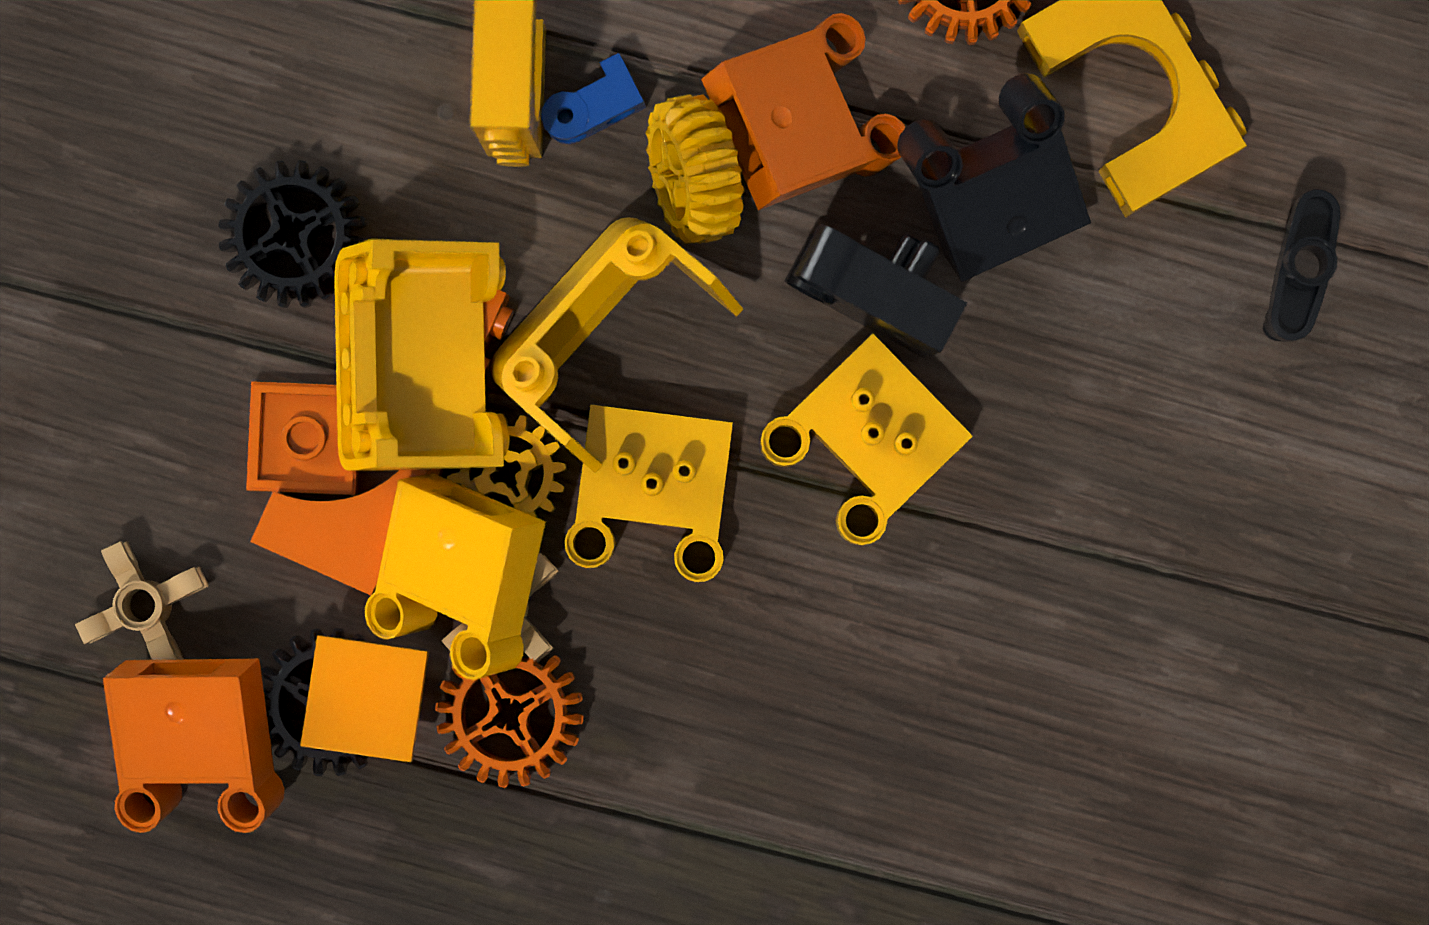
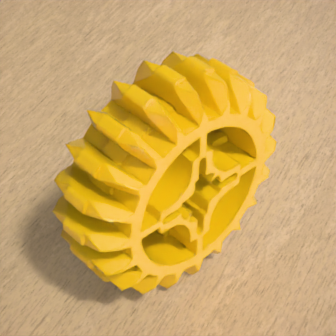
(694, 168)

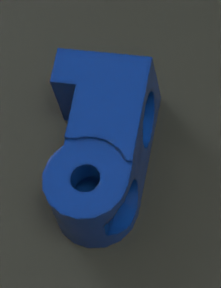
(581, 114)

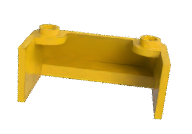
(577, 304)

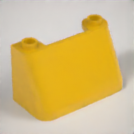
(415, 355)

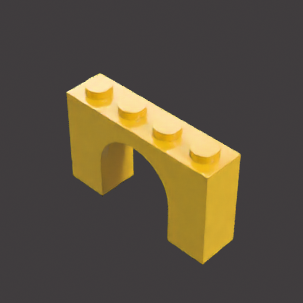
(508, 80)
(1198, 125)

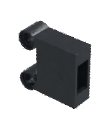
(1002, 190)
(879, 291)

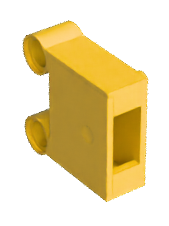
(878, 427)
(653, 473)
(457, 558)

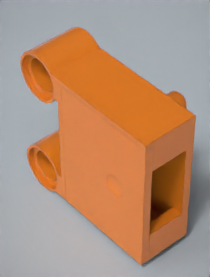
(793, 117)
(191, 726)

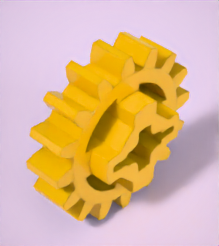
(529, 461)

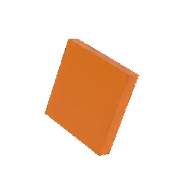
(295, 440)

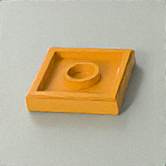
(364, 698)

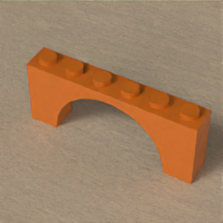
(350, 534)

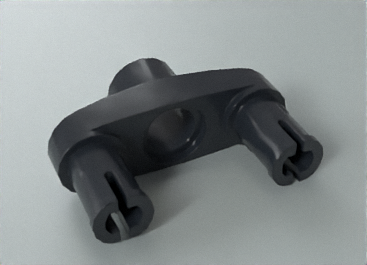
(1294, 298)

